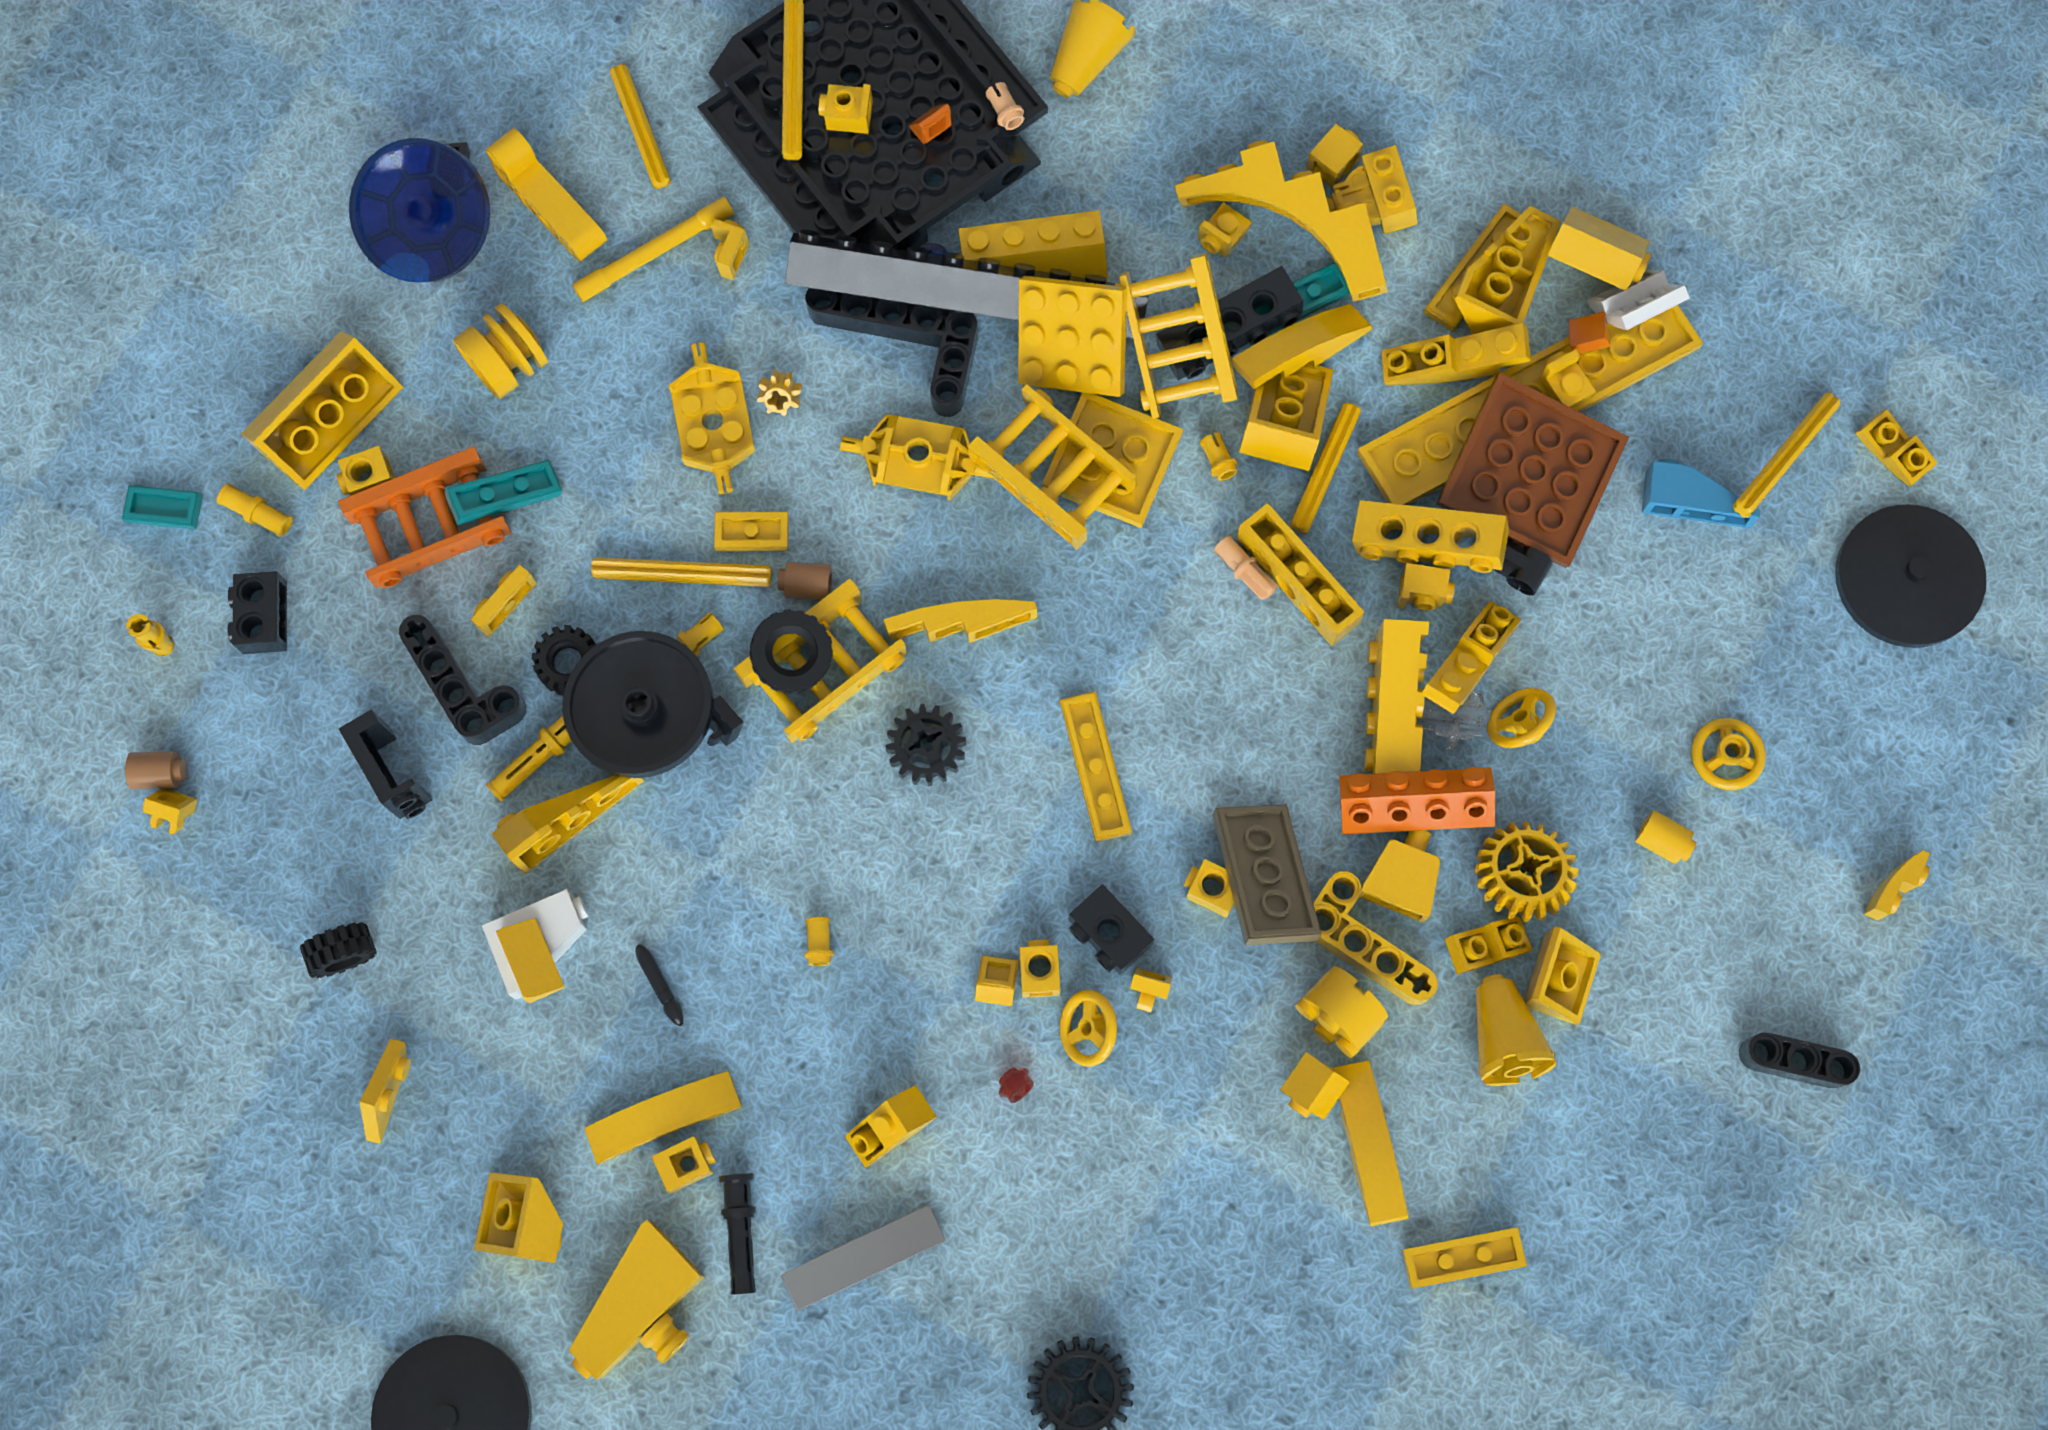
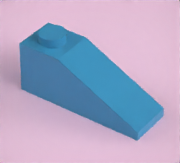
(1688, 494)

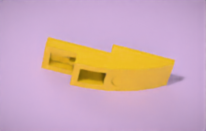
(1457, 359)
(1471, 657)

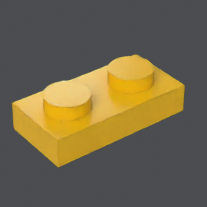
(751, 531)
(511, 591)

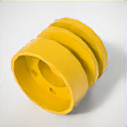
(500, 350)

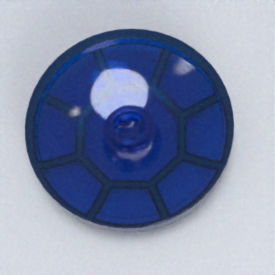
(419, 210)

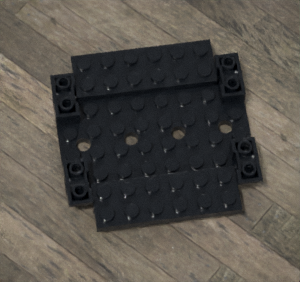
(874, 182)

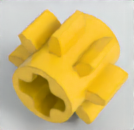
(779, 392)

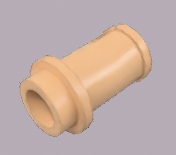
(1008, 112)

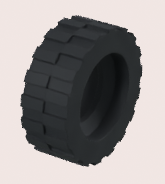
(804, 626)

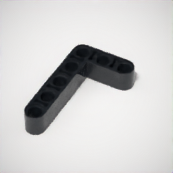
(908, 329)

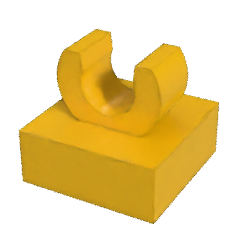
(169, 806)
(1150, 985)

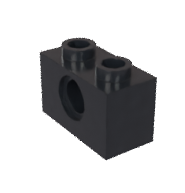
(1101, 909)

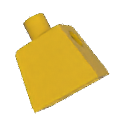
(1404, 877)

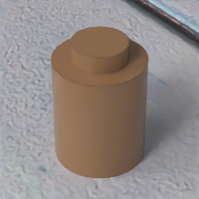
(805, 580)
(155, 770)

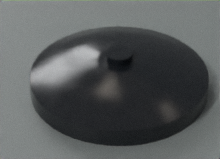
(1910, 576)
(638, 704)
(452, 1386)

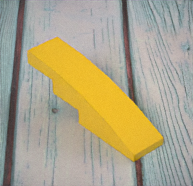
(1300, 343)
(975, 617)
(1371, 1146)

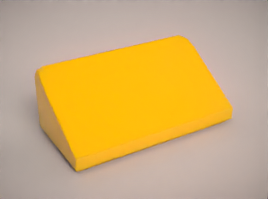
(530, 960)

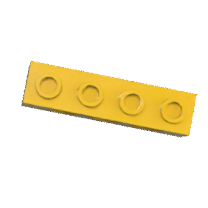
(1415, 522)
(1300, 574)

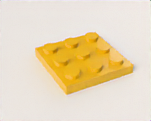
(1072, 335)
(1125, 434)

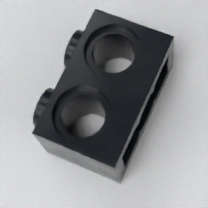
(268, 610)

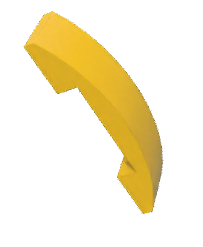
(662, 1116)

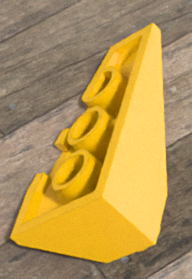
(1505, 277)
(545, 827)

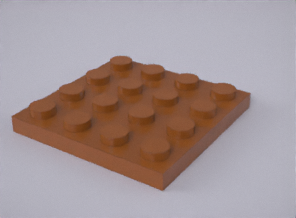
(1534, 466)

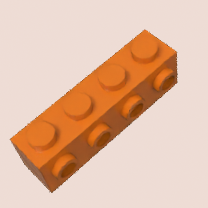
(1417, 800)

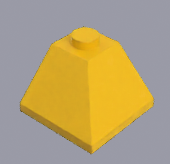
(518, 1219)

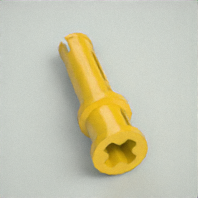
(550, 742)

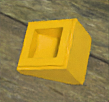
(996, 980)

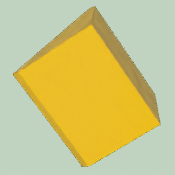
(1562, 976)

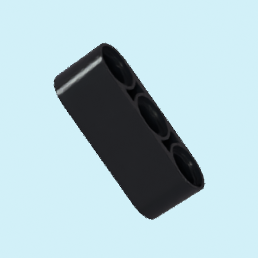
(1817, 1059)

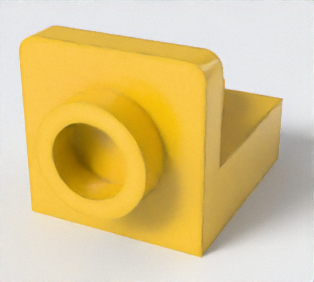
(1223, 230)
(732, 249)
(1566, 379)

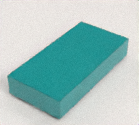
(162, 507)

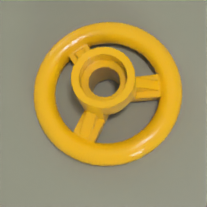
(1523, 721)
(1735, 742)
(1094, 1026)

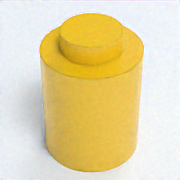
(1666, 837)

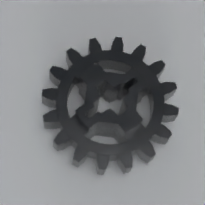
(937, 736)

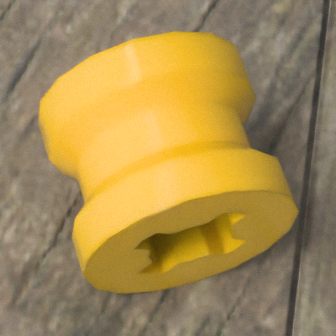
(664, 1338)

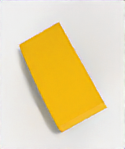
(1901, 454)
(1903, 878)
(1488, 945)

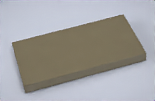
(1266, 875)

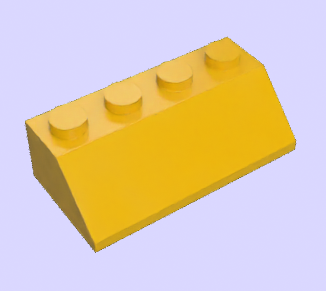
(1047, 243)
(322, 410)

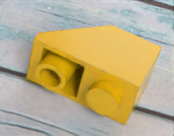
(890, 1125)

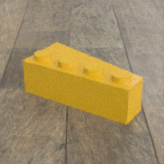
(1396, 697)

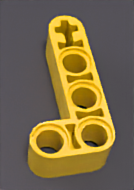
(544, 196)
(1373, 944)

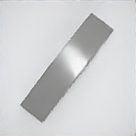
(862, 1258)

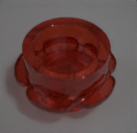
(1015, 1084)

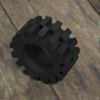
(550, 647)
(338, 950)

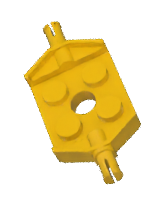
(704, 392)
(888, 462)

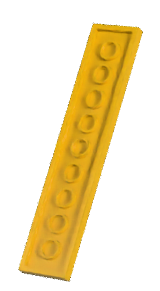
(1423, 451)

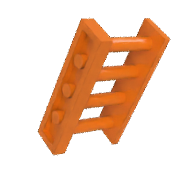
(398, 495)

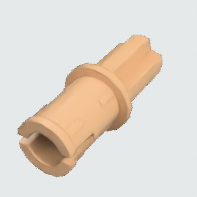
(1245, 568)

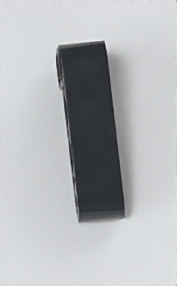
(452, 678)

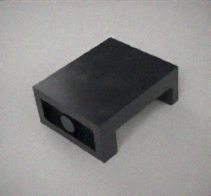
(364, 738)

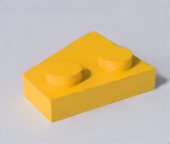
(382, 1090)

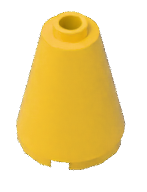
(1087, 46)
(1508, 1035)

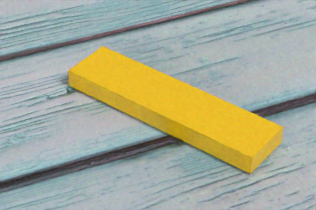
(1443, 306)
(1095, 766)

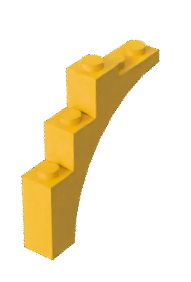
(1303, 200)

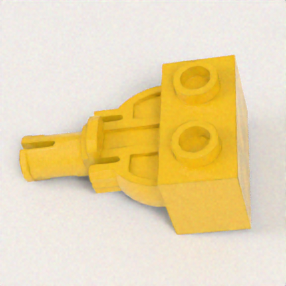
(1383, 189)

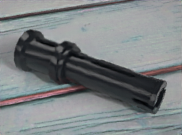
(738, 1213)

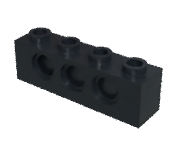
(1272, 289)

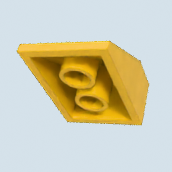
(1288, 417)

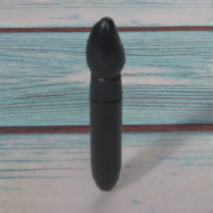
(657, 981)

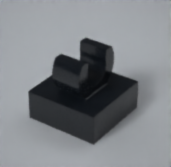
(724, 723)

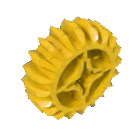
(1552, 860)

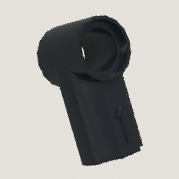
(1525, 568)

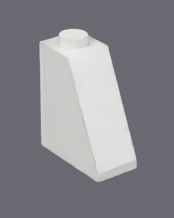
(559, 920)

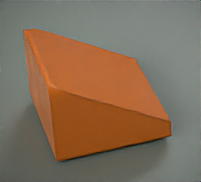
(932, 123)
(1589, 333)

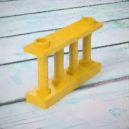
(1203, 311)
(1044, 500)
(842, 603)

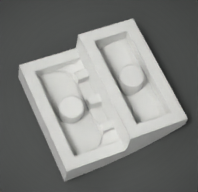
(1640, 301)

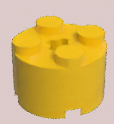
(1342, 1011)

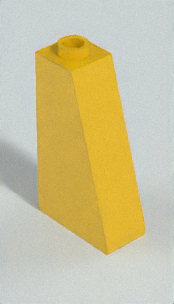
(641, 1290)

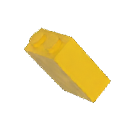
(1600, 249)

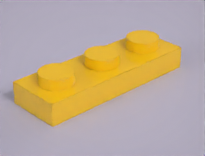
(1464, 1258)

